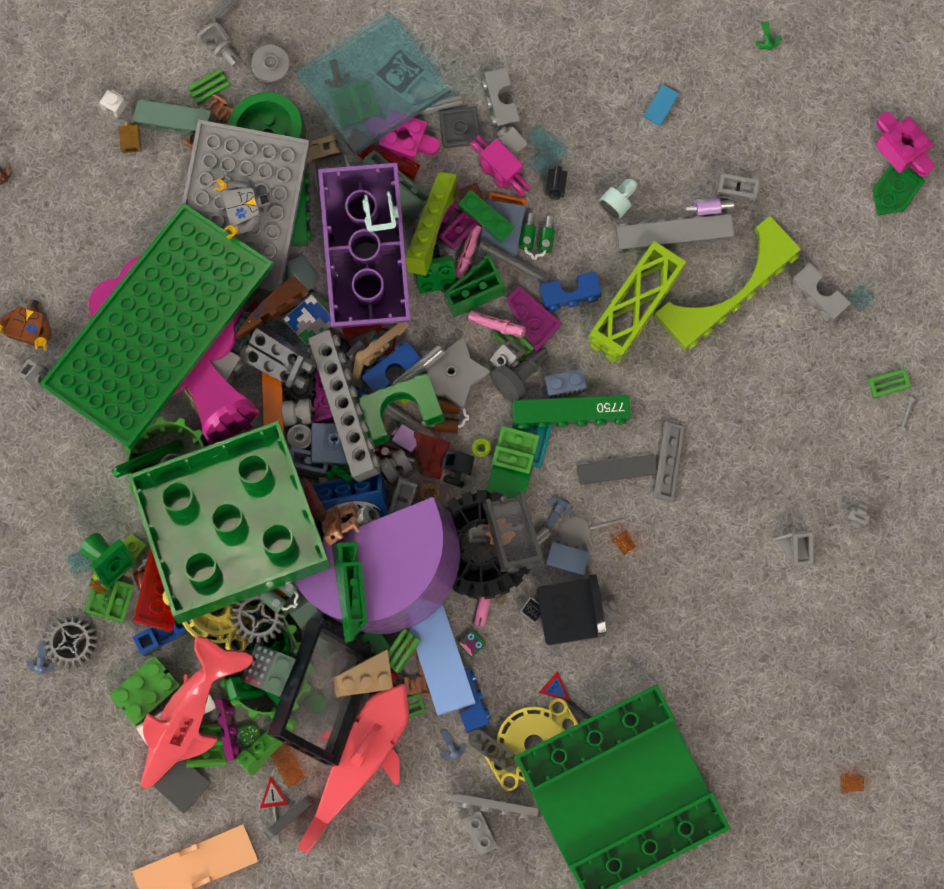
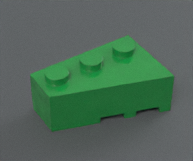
(475, 288)

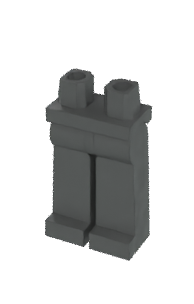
(278, 358)

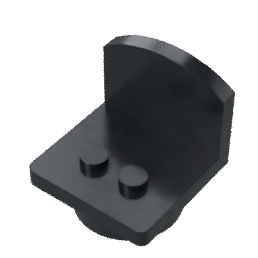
(571, 611)

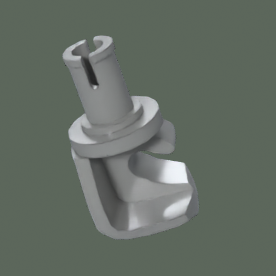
(216, 33)

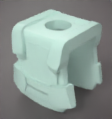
(393, 212)

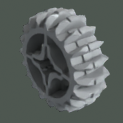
(248, 613)
(78, 639)

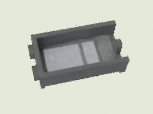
(513, 533)

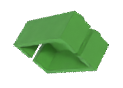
(145, 691)

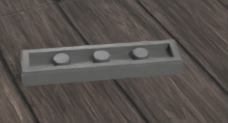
(617, 469)

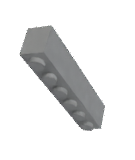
(675, 232)

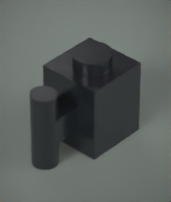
(556, 183)
(457, 464)

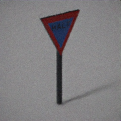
(556, 689)

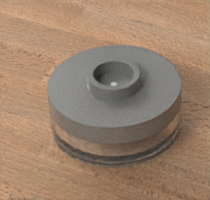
(270, 64)

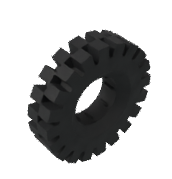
(474, 578)

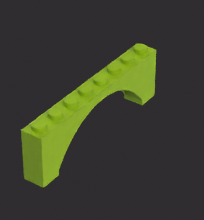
(690, 324)

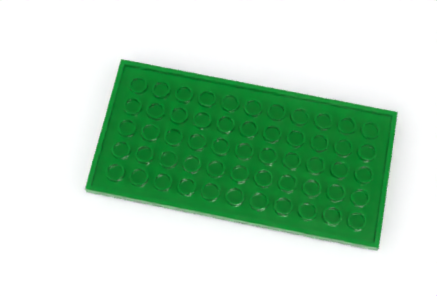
(156, 325)

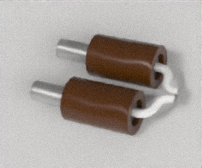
(449, 425)

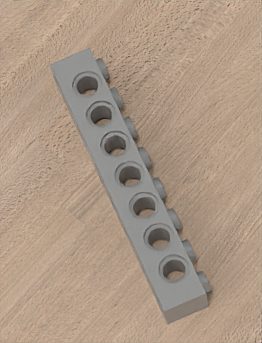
(320, 346)

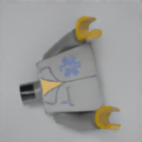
(242, 205)

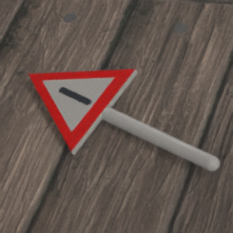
(273, 798)

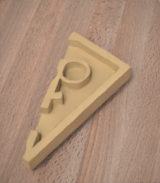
(375, 350)

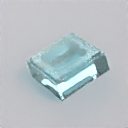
(860, 298)

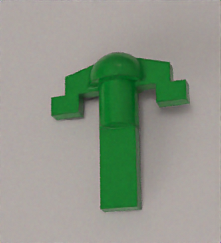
(769, 44)
(337, 470)

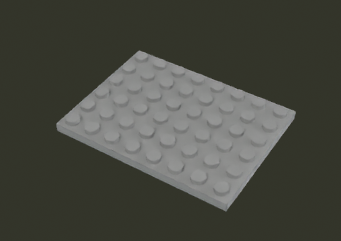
(266, 163)

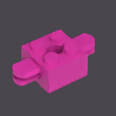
(410, 140)
(898, 151)
(501, 165)

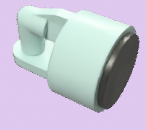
(616, 201)

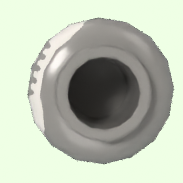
(366, 515)

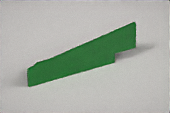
(350, 588)

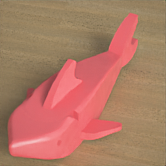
(366, 751)

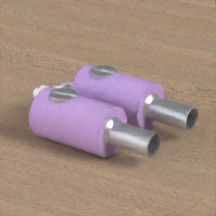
(710, 206)

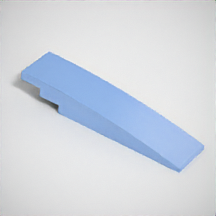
(442, 664)

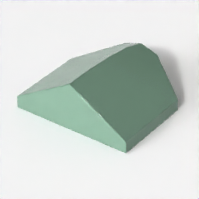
(302, 271)

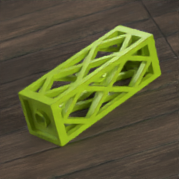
(606, 343)

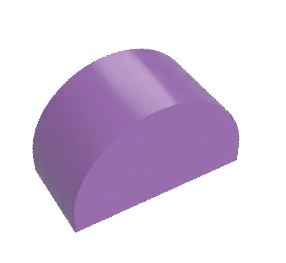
(363, 266)
(406, 568)

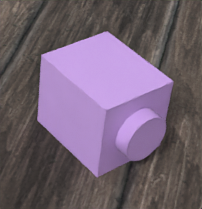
(404, 439)

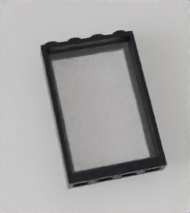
(308, 710)

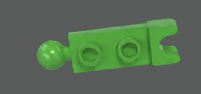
(258, 753)

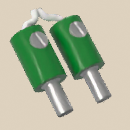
(528, 235)

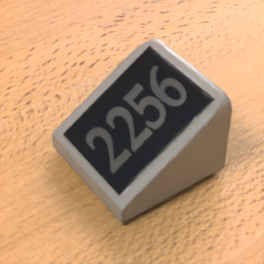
(531, 610)

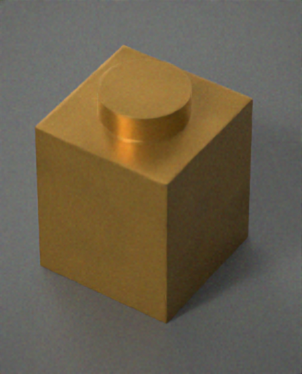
(130, 138)

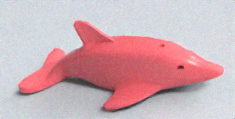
(177, 731)

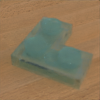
(550, 151)

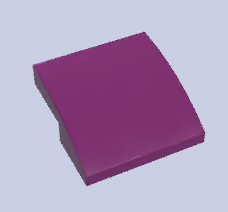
(455, 227)

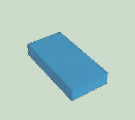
(661, 105)

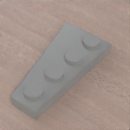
(489, 805)

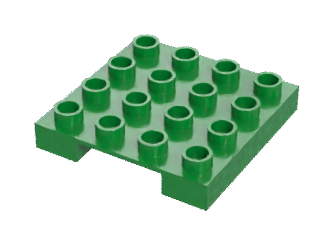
(621, 792)

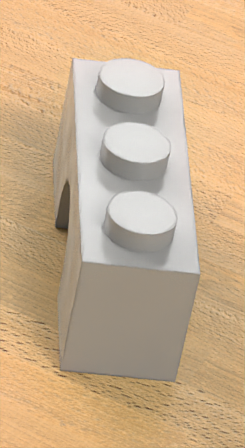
(503, 114)
(830, 306)

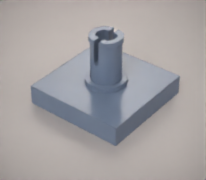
(326, 445)

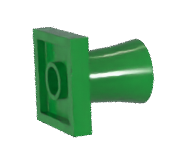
(108, 561)

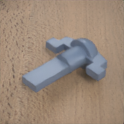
(561, 503)
(40, 668)
(454, 753)

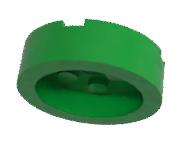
(269, 113)

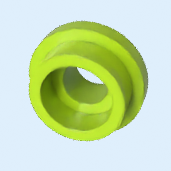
(476, 443)

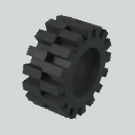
(309, 394)

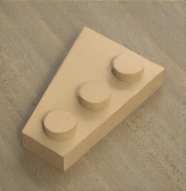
(365, 677)

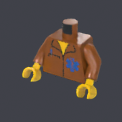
(27, 325)

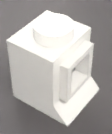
(114, 102)

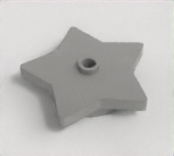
(466, 375)

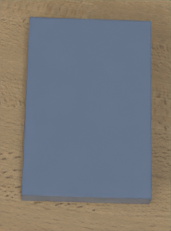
(514, 215)

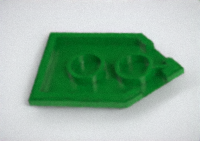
(896, 190)

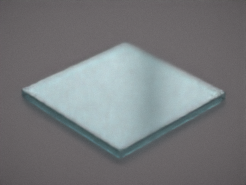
(373, 82)

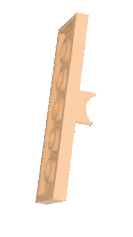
(199, 862)

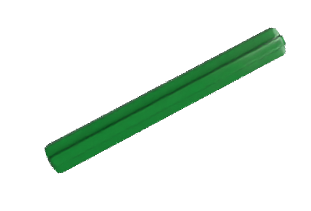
(147, 458)

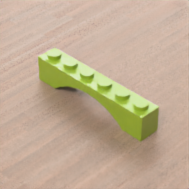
(423, 242)

